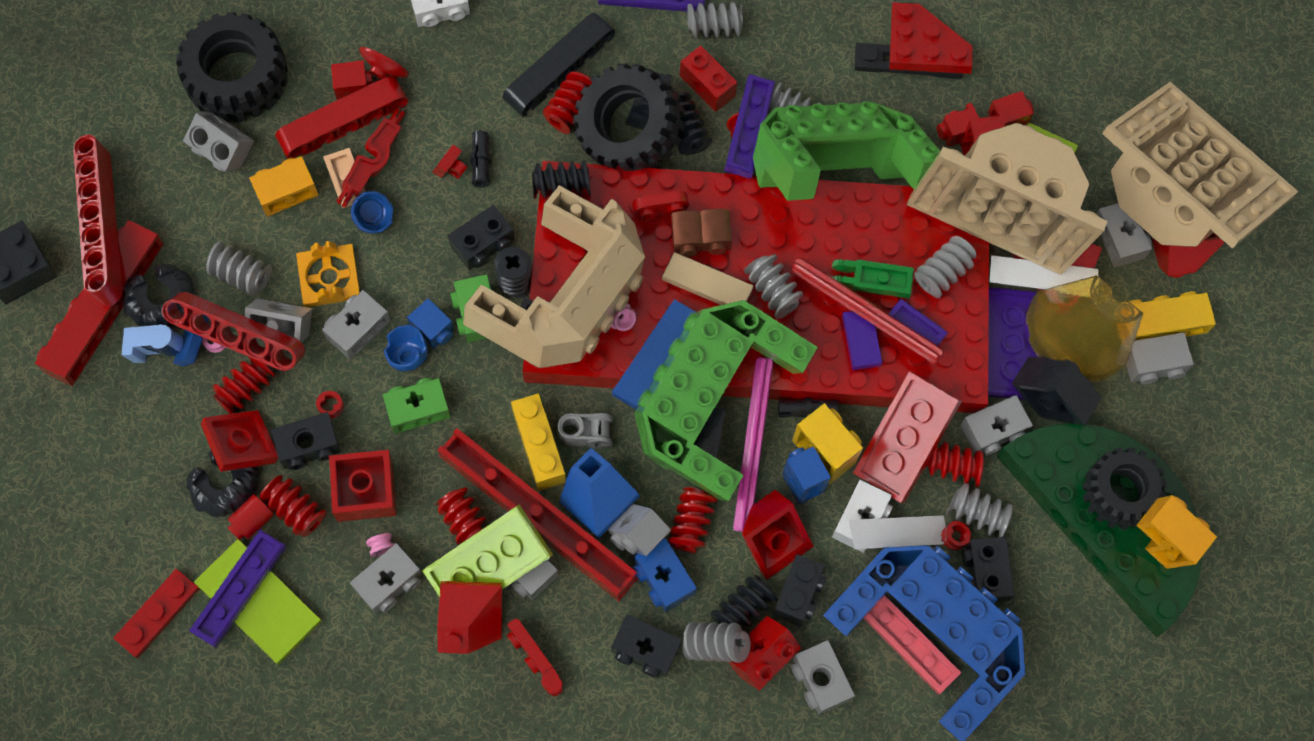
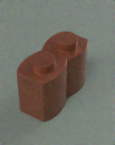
(701, 231)

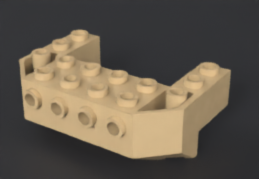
(586, 302)

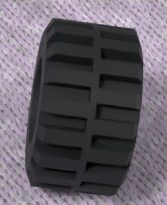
(1139, 471)

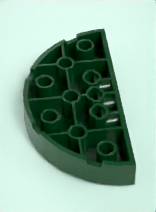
(1052, 470)

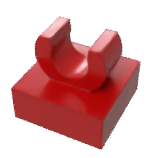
(450, 163)

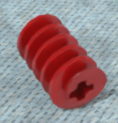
(562, 105)
(242, 384)
(957, 463)
(292, 507)
(459, 514)
(691, 519)

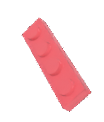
(912, 645)

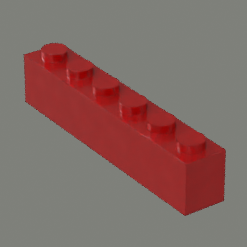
(87, 319)

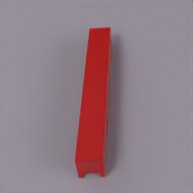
(552, 524)

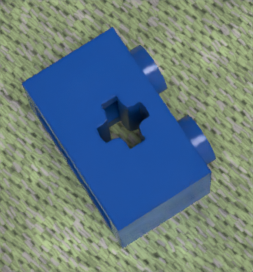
(805, 474)
(679, 584)

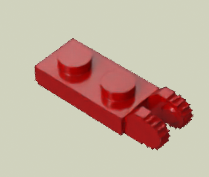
(536, 659)

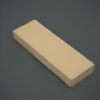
(705, 281)

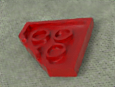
(925, 42)

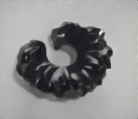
(136, 301)
(223, 501)

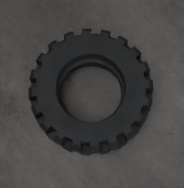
(226, 36)
(606, 96)

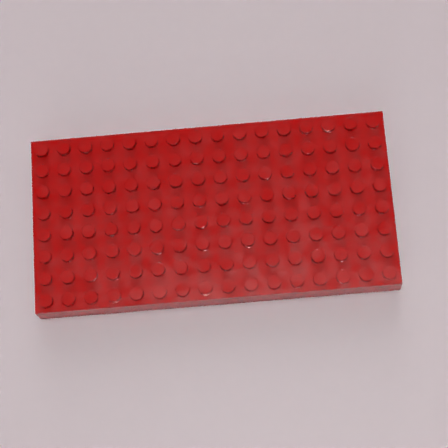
(839, 223)

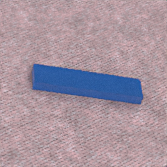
(652, 354)

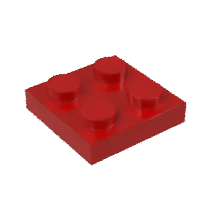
(239, 440)

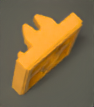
(332, 293)

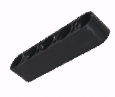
(552, 68)

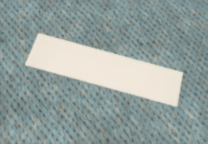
(1028, 274)
(897, 532)

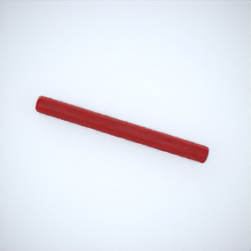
(867, 310)

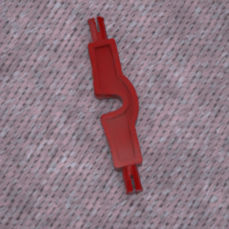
(365, 168)

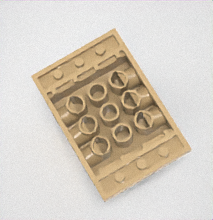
(1190, 174)
(1014, 194)

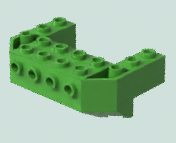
(805, 140)
(694, 381)

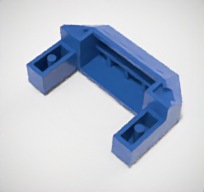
(954, 613)

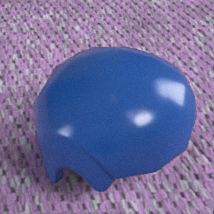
(372, 212)
(402, 341)

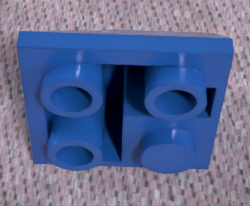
(596, 493)

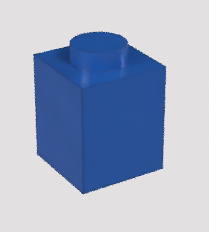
(432, 323)

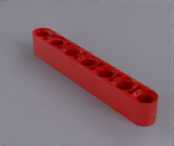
(97, 220)

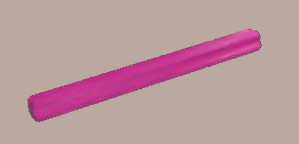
(753, 441)

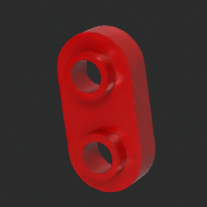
(660, 204)

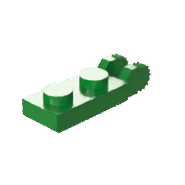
(875, 277)

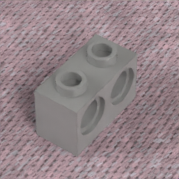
(220, 136)

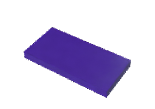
(1007, 340)

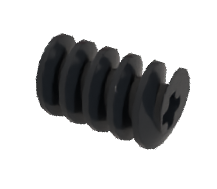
(693, 137)
(568, 179)
(513, 272)
(745, 603)

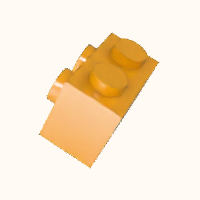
(283, 186)

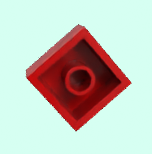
(362, 485)

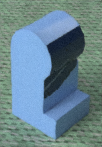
(148, 341)

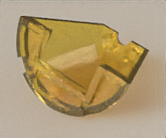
(1083, 326)

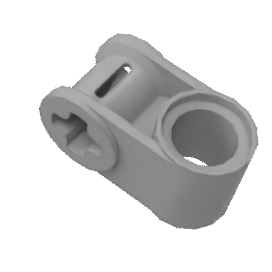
(587, 430)

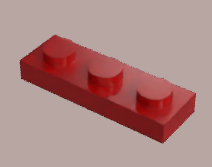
(156, 613)

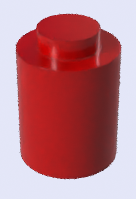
(249, 518)

